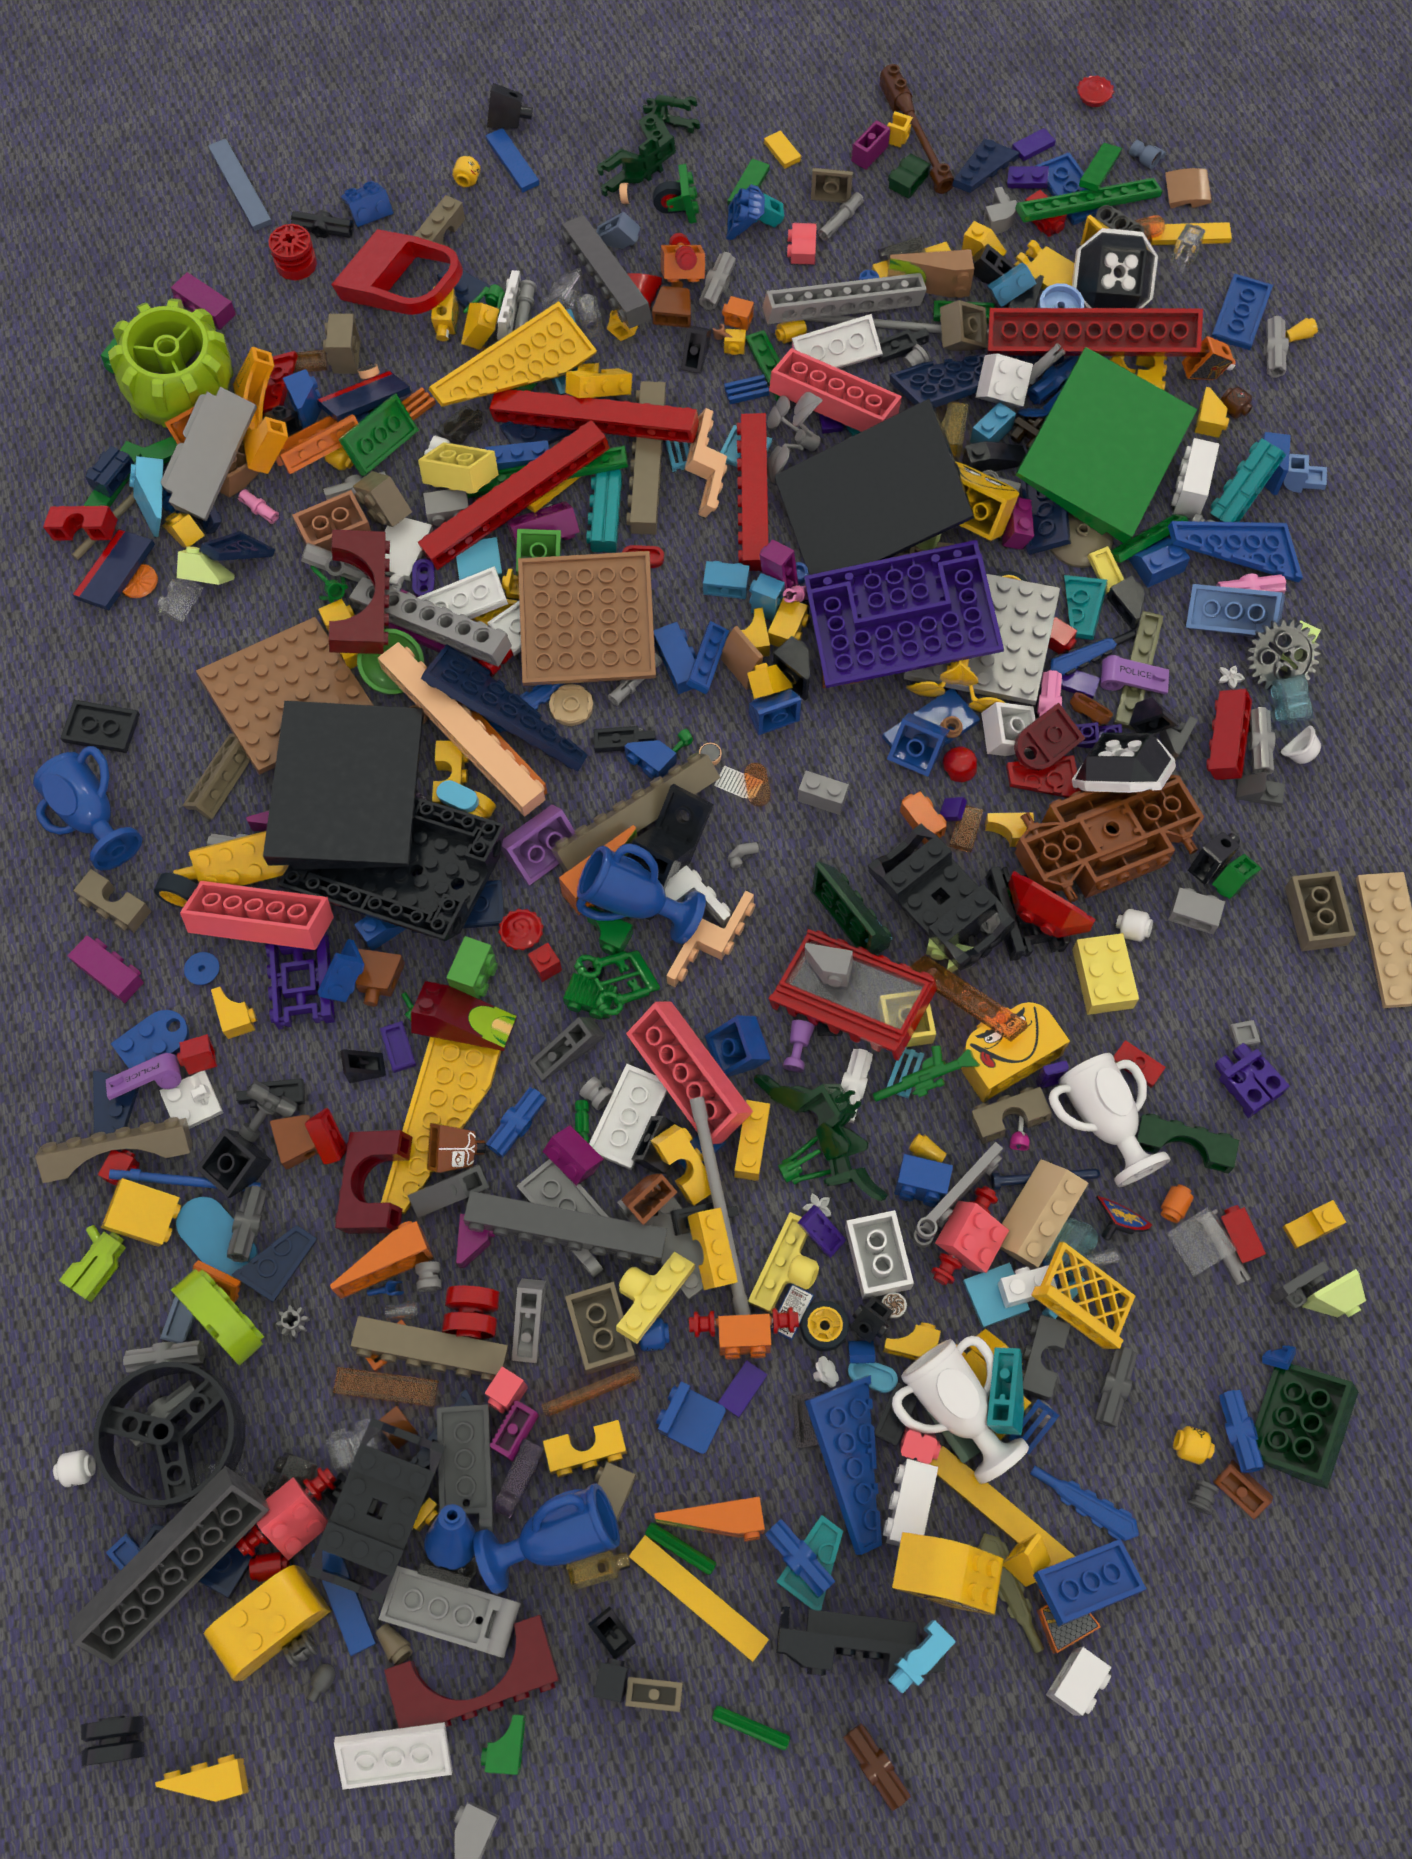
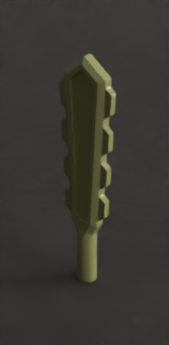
(1012, 1591)

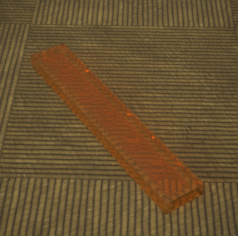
(972, 1000)

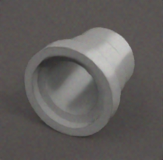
(916, 356)

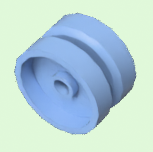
(1061, 297)

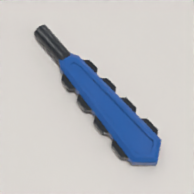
(1079, 658)

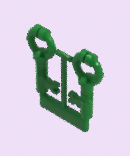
(619, 959)

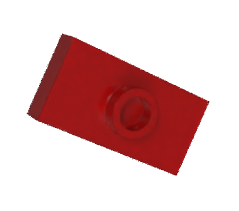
(1150, 1068)

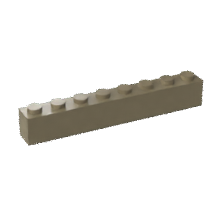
(646, 468)
(637, 811)

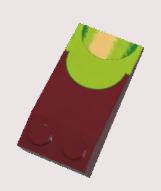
(460, 1017)

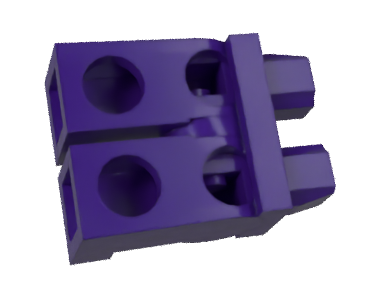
(1251, 1079)

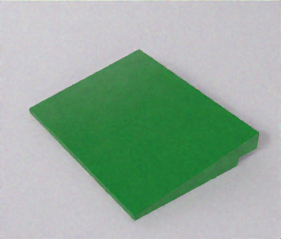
(1106, 445)

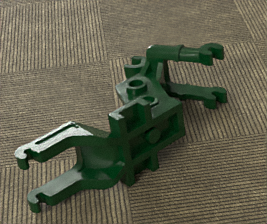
(657, 147)

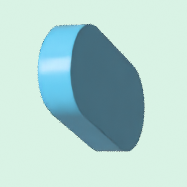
(457, 796)
(882, 1377)

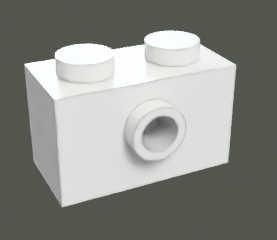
(1019, 1287)

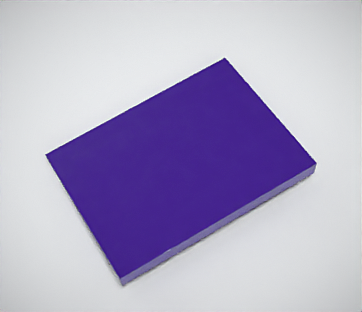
(903, 614)

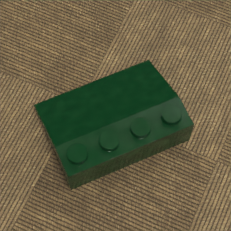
(847, 906)
(1304, 1422)

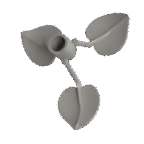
(804, 438)

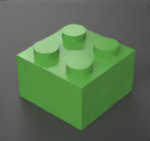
(472, 968)

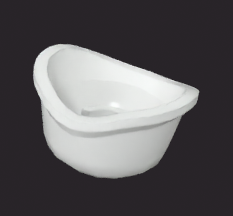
(1303, 747)

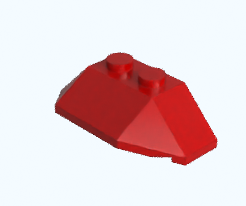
(1046, 909)

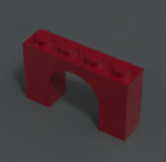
(363, 1153)

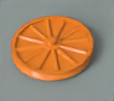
(142, 582)

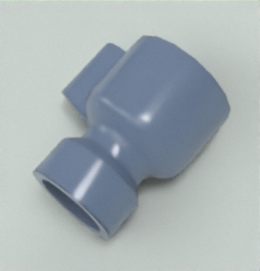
(1148, 155)

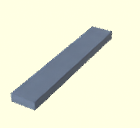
(240, 185)

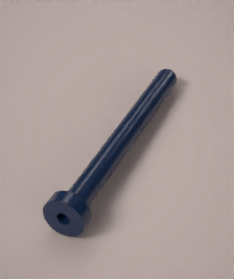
(998, 1181)

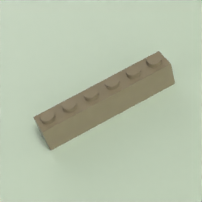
(428, 1348)

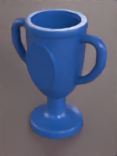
(83, 805)
(634, 892)
(559, 1533)

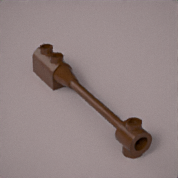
(900, 98)

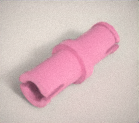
(258, 506)
(796, 593)

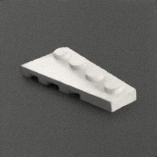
(509, 306)

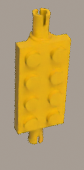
(232, 862)

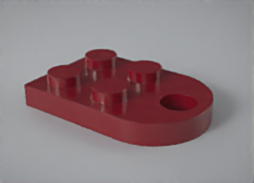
(1048, 738)

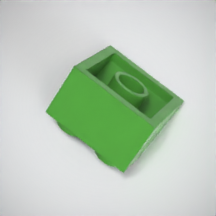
(537, 543)

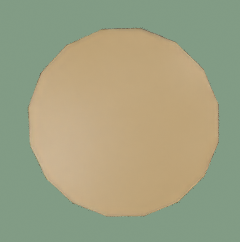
(571, 705)

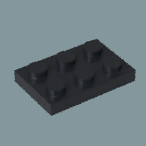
(100, 726)

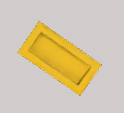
(782, 149)

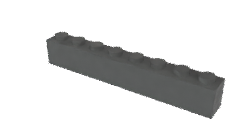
(606, 272)
(565, 1227)

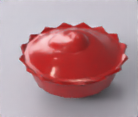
(1095, 91)
(520, 929)

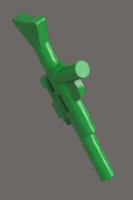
(923, 1079)

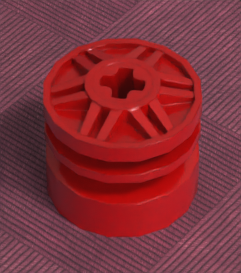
(292, 252)

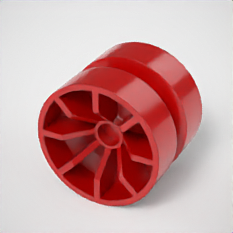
(471, 1305)

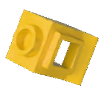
(899, 129)

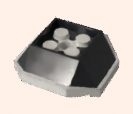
(1095, 269)
(1125, 764)

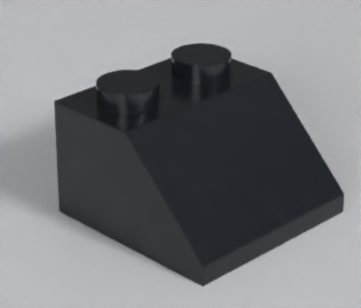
(793, 661)
(233, 1163)

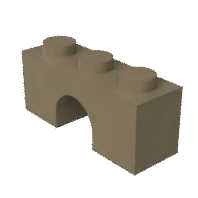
(447, 215)
(95, 892)
(1028, 1104)

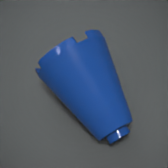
(450, 1538)

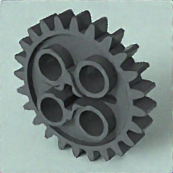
(1296, 639)

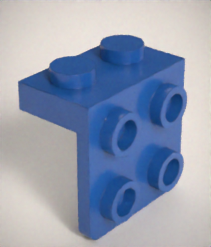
(367, 203)
(342, 973)
(690, 1418)

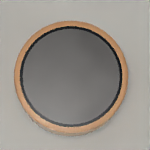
(624, 191)
(368, 371)
(712, 751)

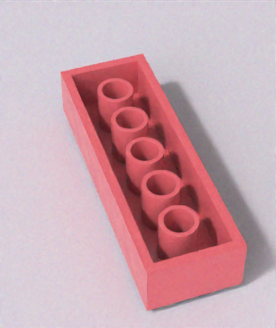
(843, 394)
(257, 915)
(688, 1069)

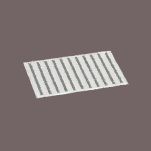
(732, 781)

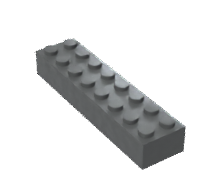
(168, 1566)

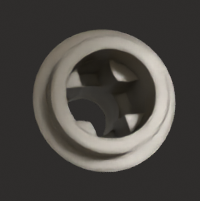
(394, 1645)

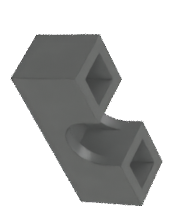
(1047, 1335)

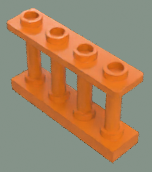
(313, 442)

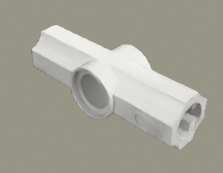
(856, 1075)

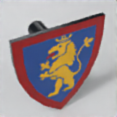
(1121, 1219)

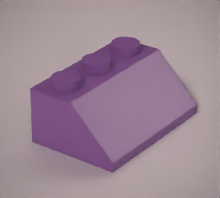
(531, 844)

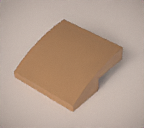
(1188, 187)
(740, 656)

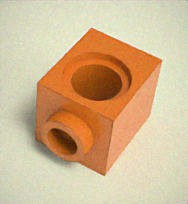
(738, 313)

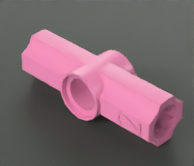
(1251, 581)
(1049, 691)

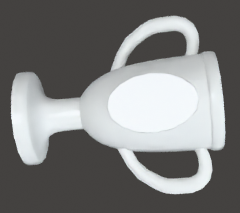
(1109, 1111)
(958, 1403)

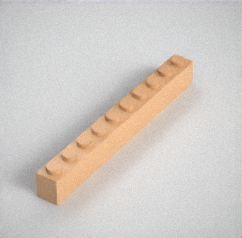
(463, 731)

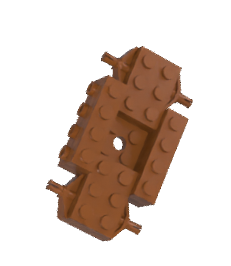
(1078, 848)

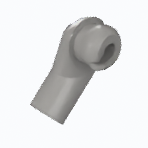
(740, 850)

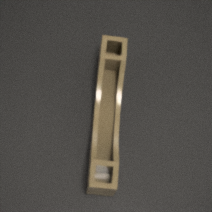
(164, 1139)

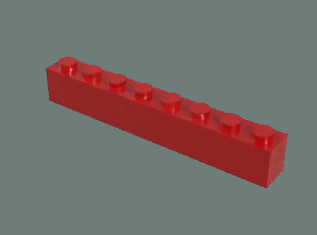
(754, 489)

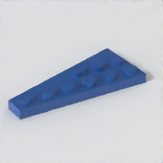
(1249, 544)
(849, 1451)

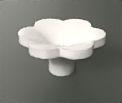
(826, 1372)

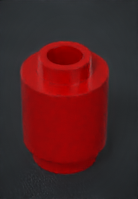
(267, 1565)

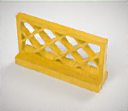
(1079, 1315)

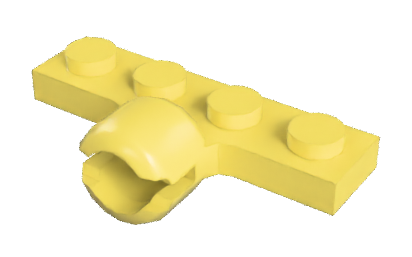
(784, 1266)
(650, 1294)

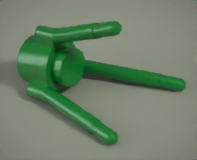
(493, 295)
(333, 588)
(791, 1166)

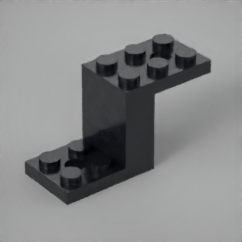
(672, 838)

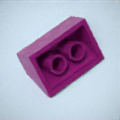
(554, 517)

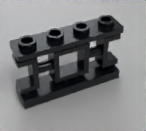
(997, 881)

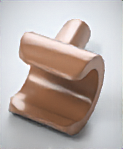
(721, 333)

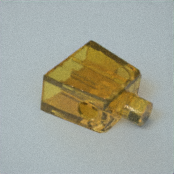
(585, 1571)

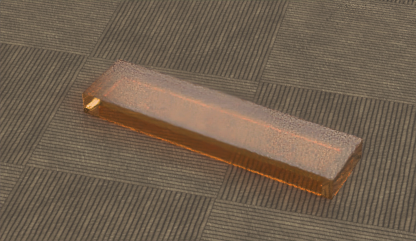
(386, 1387)
(591, 1391)

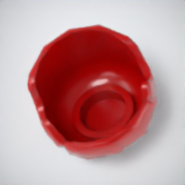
(960, 764)

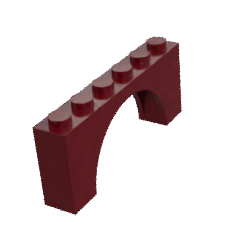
(364, 631)
(531, 1669)

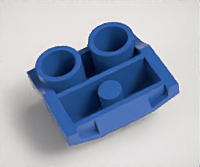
(744, 210)

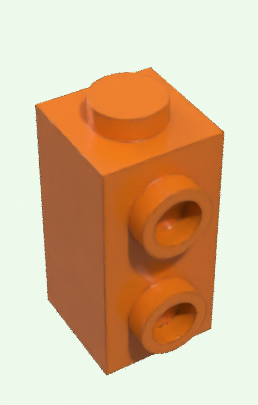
(919, 810)

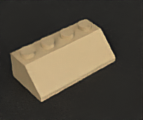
(1041, 1212)

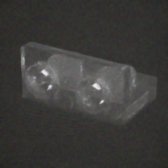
(179, 600)

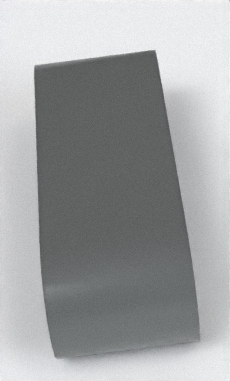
(1117, 220)

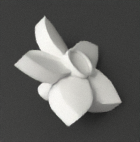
(1231, 676)
(822, 1204)

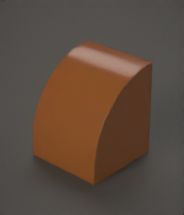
(398, 1419)

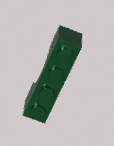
(1216, 1150)

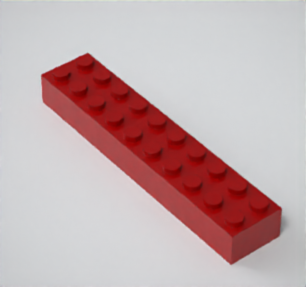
(1100, 329)

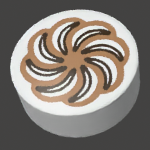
(896, 1303)

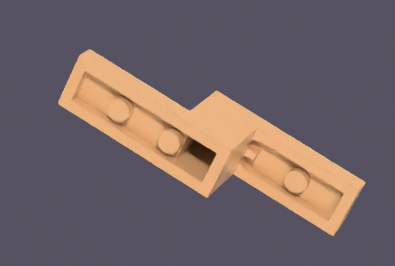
(706, 464)
(711, 939)

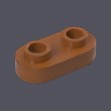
(1083, 704)

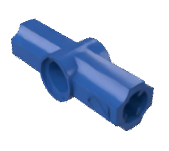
(1051, 381)
(516, 1122)
(1241, 1431)
(799, 1558)

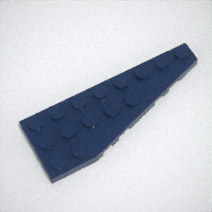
(947, 380)
(474, 687)

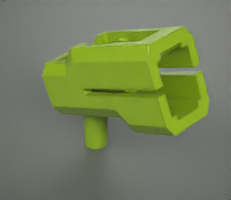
(97, 1265)

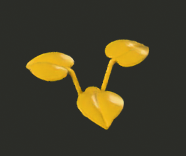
(956, 673)

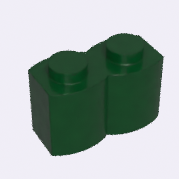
(909, 175)

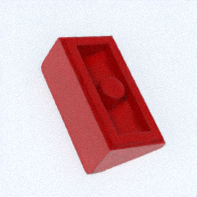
(326, 1137)

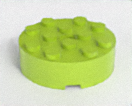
(219, 1315)

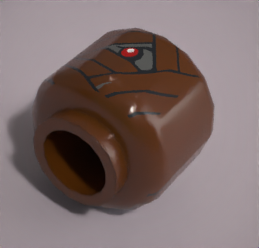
(1237, 402)

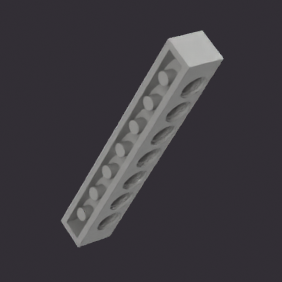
(843, 298)
(437, 623)

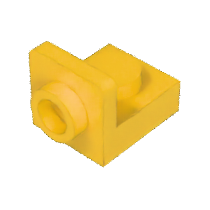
(735, 344)

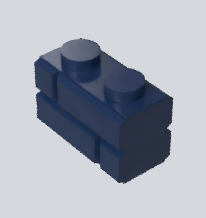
(109, 471)

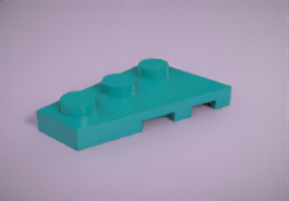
(1084, 603)
(824, 1542)

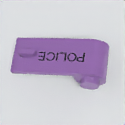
(1120, 672)
(162, 1069)

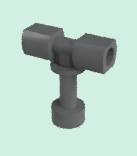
(267, 1105)

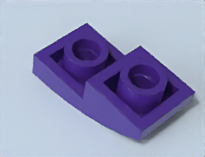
(1093, 732)

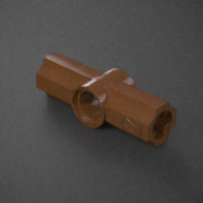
(876, 1767)

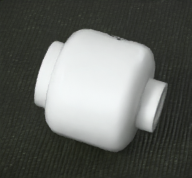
(1135, 925)
(74, 1468)

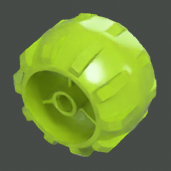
(163, 342)

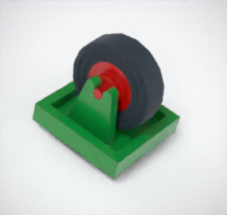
(678, 195)

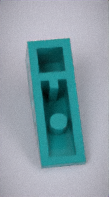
(1006, 1392)

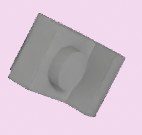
(1001, 214)

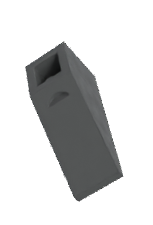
(448, 1190)

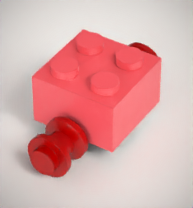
(969, 1237)
(292, 1517)

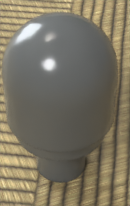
(321, 1681)

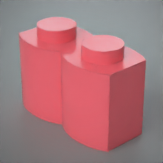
(803, 243)

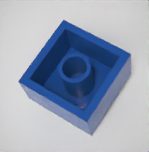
(923, 1180)

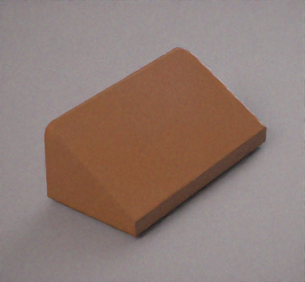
(1243, 1489)

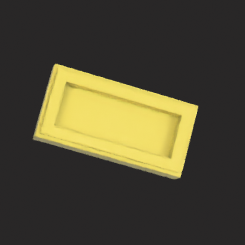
(1105, 567)

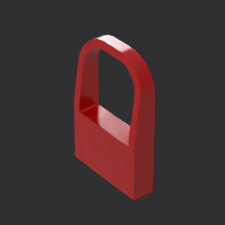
(381, 265)

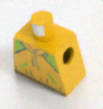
(445, 317)

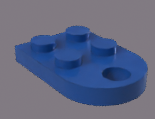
(151, 1038)

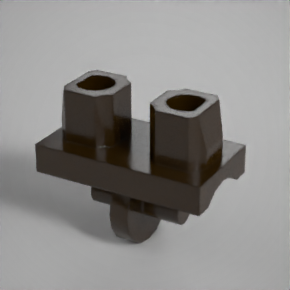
(1026, 429)

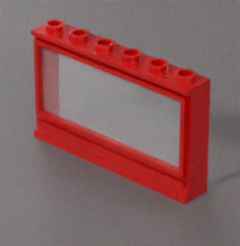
(878, 1004)

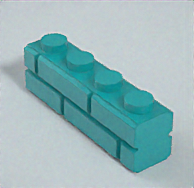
(1248, 482)
(606, 511)

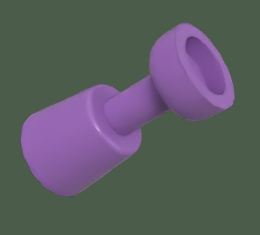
(800, 1036)

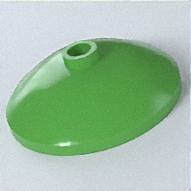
(370, 668)

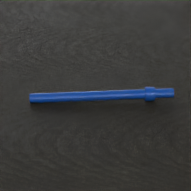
(138, 1176)

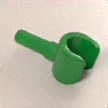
(686, 739)
(409, 1004)

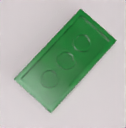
(378, 435)

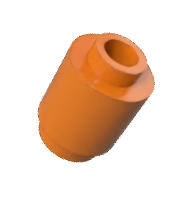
(1176, 1203)

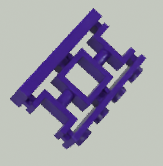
(280, 982)

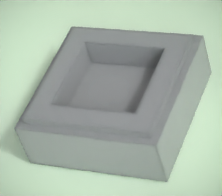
(1245, 1033)

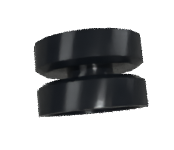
(112, 1740)

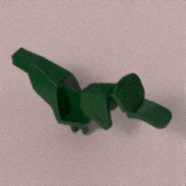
(835, 1139)

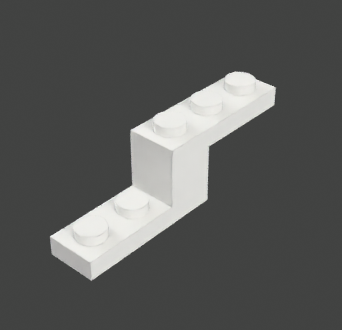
(688, 881)

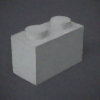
(444, 505)
(822, 792)
(1196, 910)

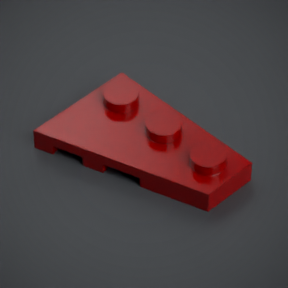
(276, 390)
(1052, 780)

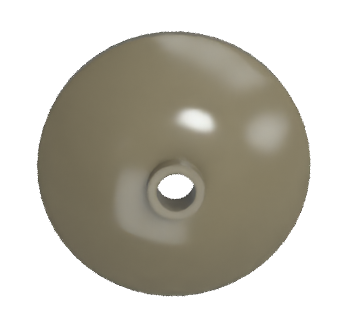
(1081, 544)

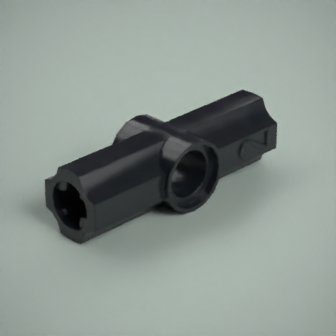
(323, 224)

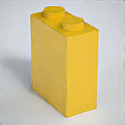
(141, 1213)

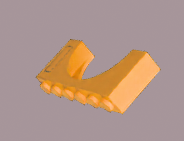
(267, 435)

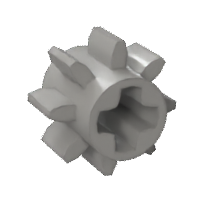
(298, 1325)

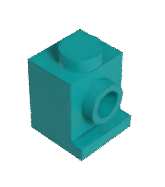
(773, 212)

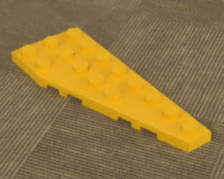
(530, 354)
(446, 1093)

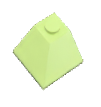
(199, 567)
(1338, 1297)

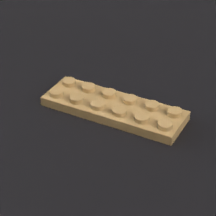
(1389, 932)

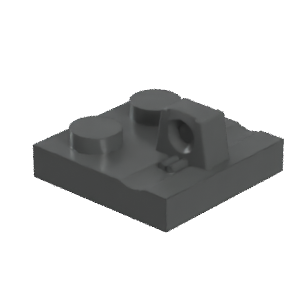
(1292, 1291)

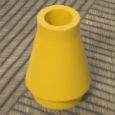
(1302, 330)
(925, 1148)

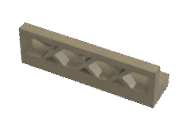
(218, 778)

